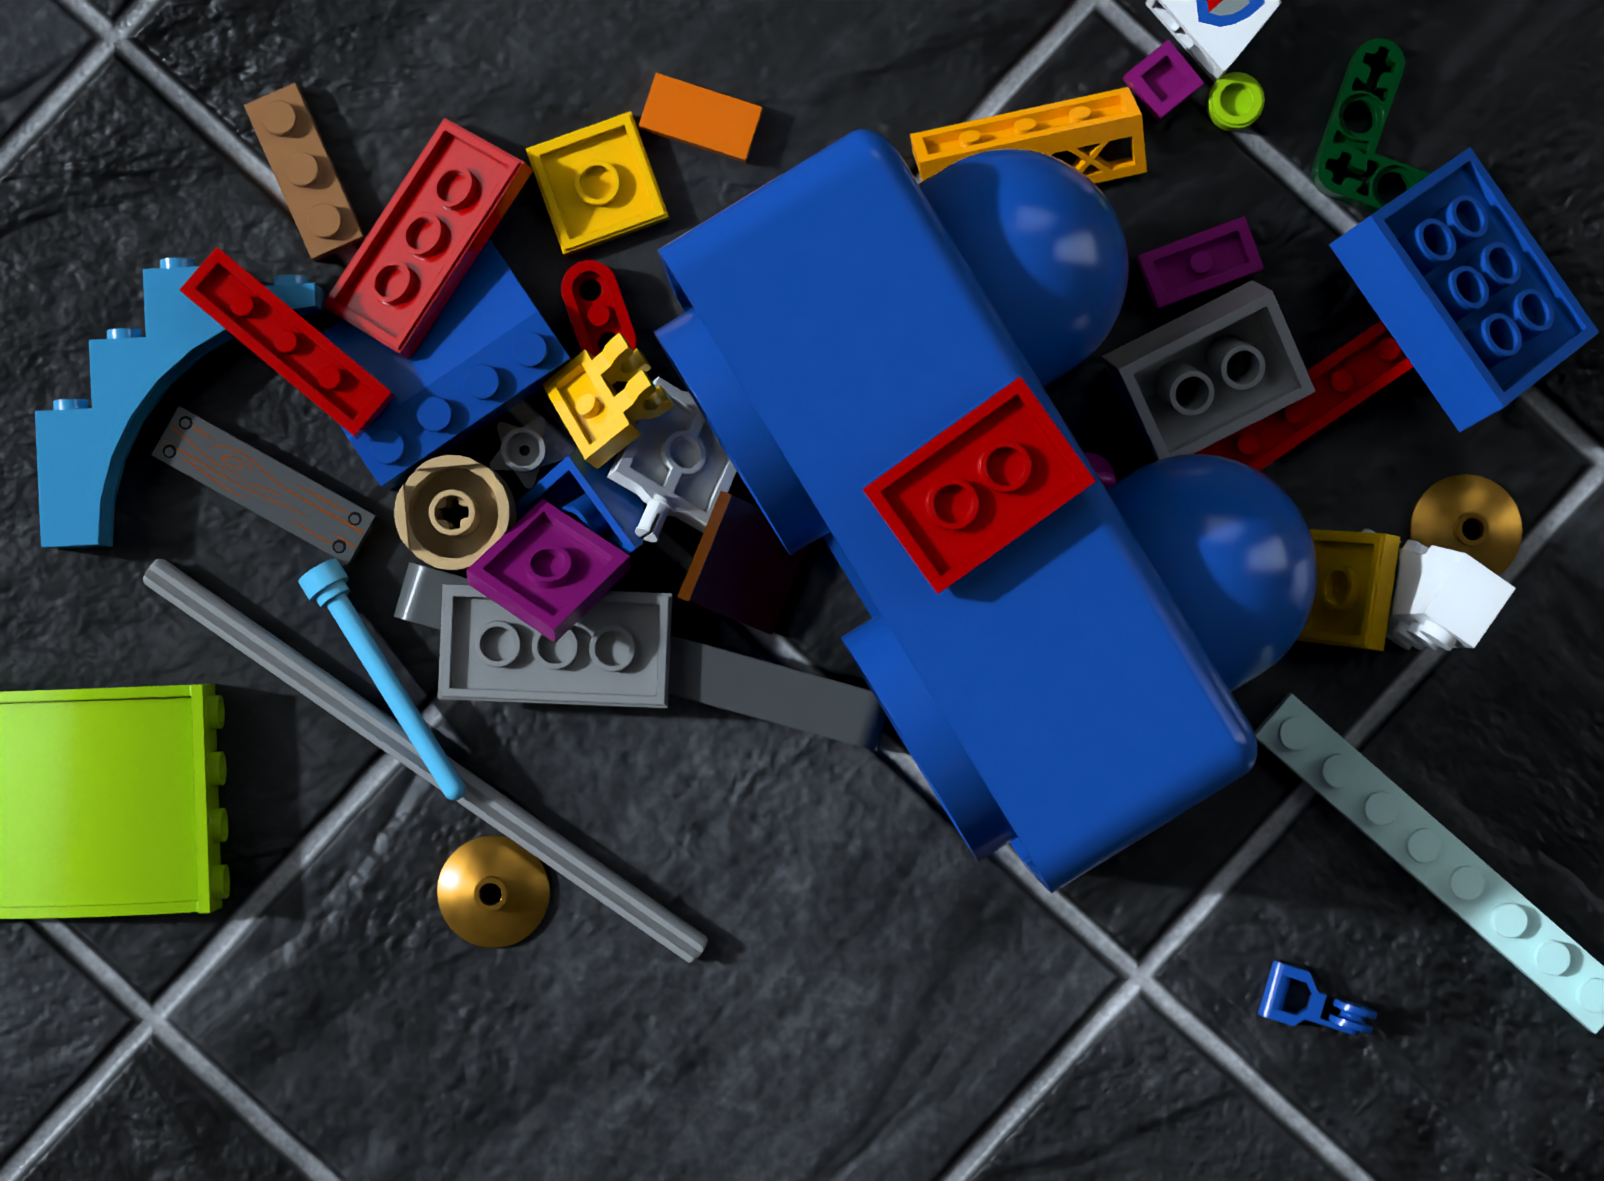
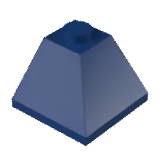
(590, 499)

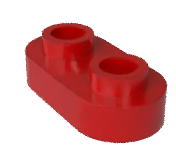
(597, 317)

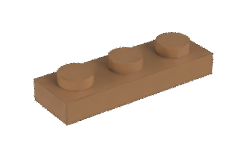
(304, 172)

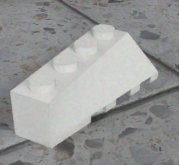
(1442, 598)

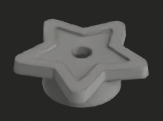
(509, 455)

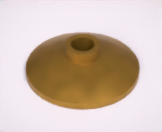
(1453, 500)
(516, 873)

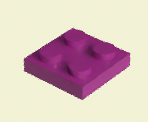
(548, 570)

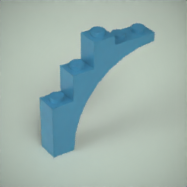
(87, 448)

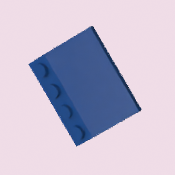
(1464, 290)
(470, 369)

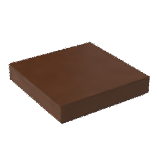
(741, 566)

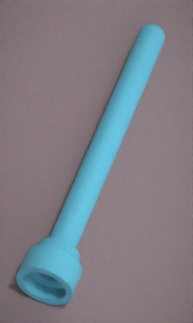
(328, 587)

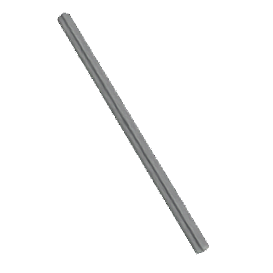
(392, 739)

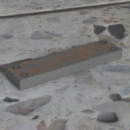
(264, 485)

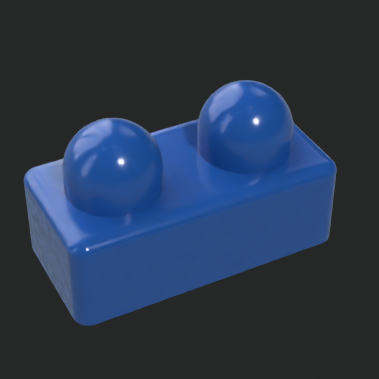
(1095, 657)

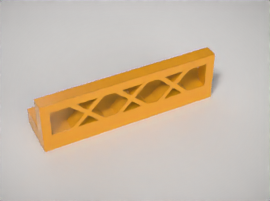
(1048, 130)

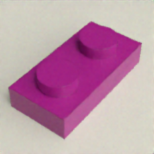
(1200, 263)

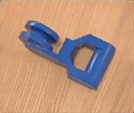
(1350, 1019)

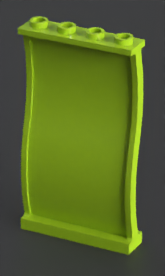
(111, 802)

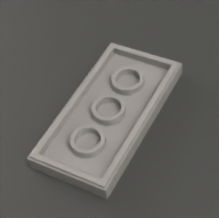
(605, 659)

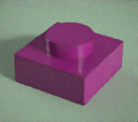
(1163, 80)

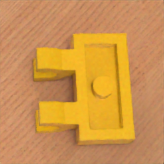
(592, 409)

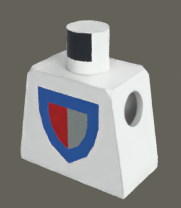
(1213, 29)

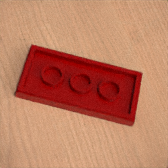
(427, 238)

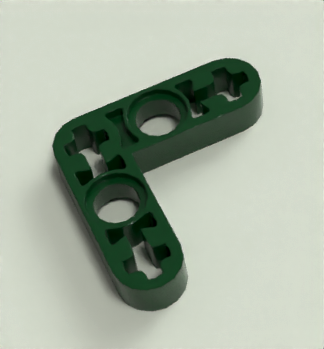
(1357, 147)

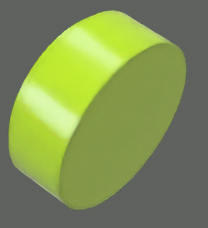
(1235, 101)

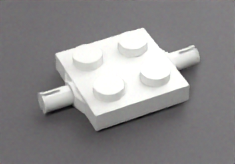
(674, 466)

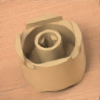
(432, 491)

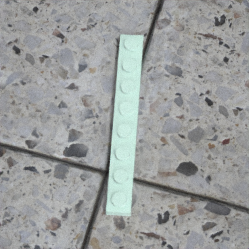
(1436, 859)

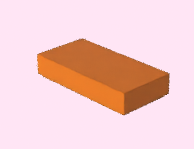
(700, 118)

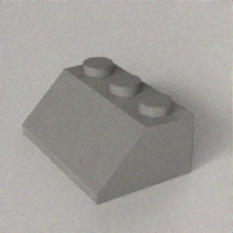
(1210, 372)

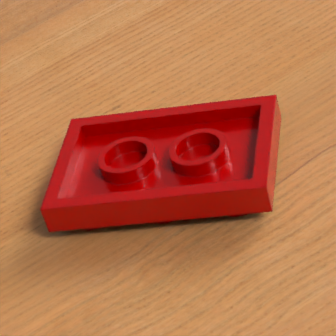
(978, 485)

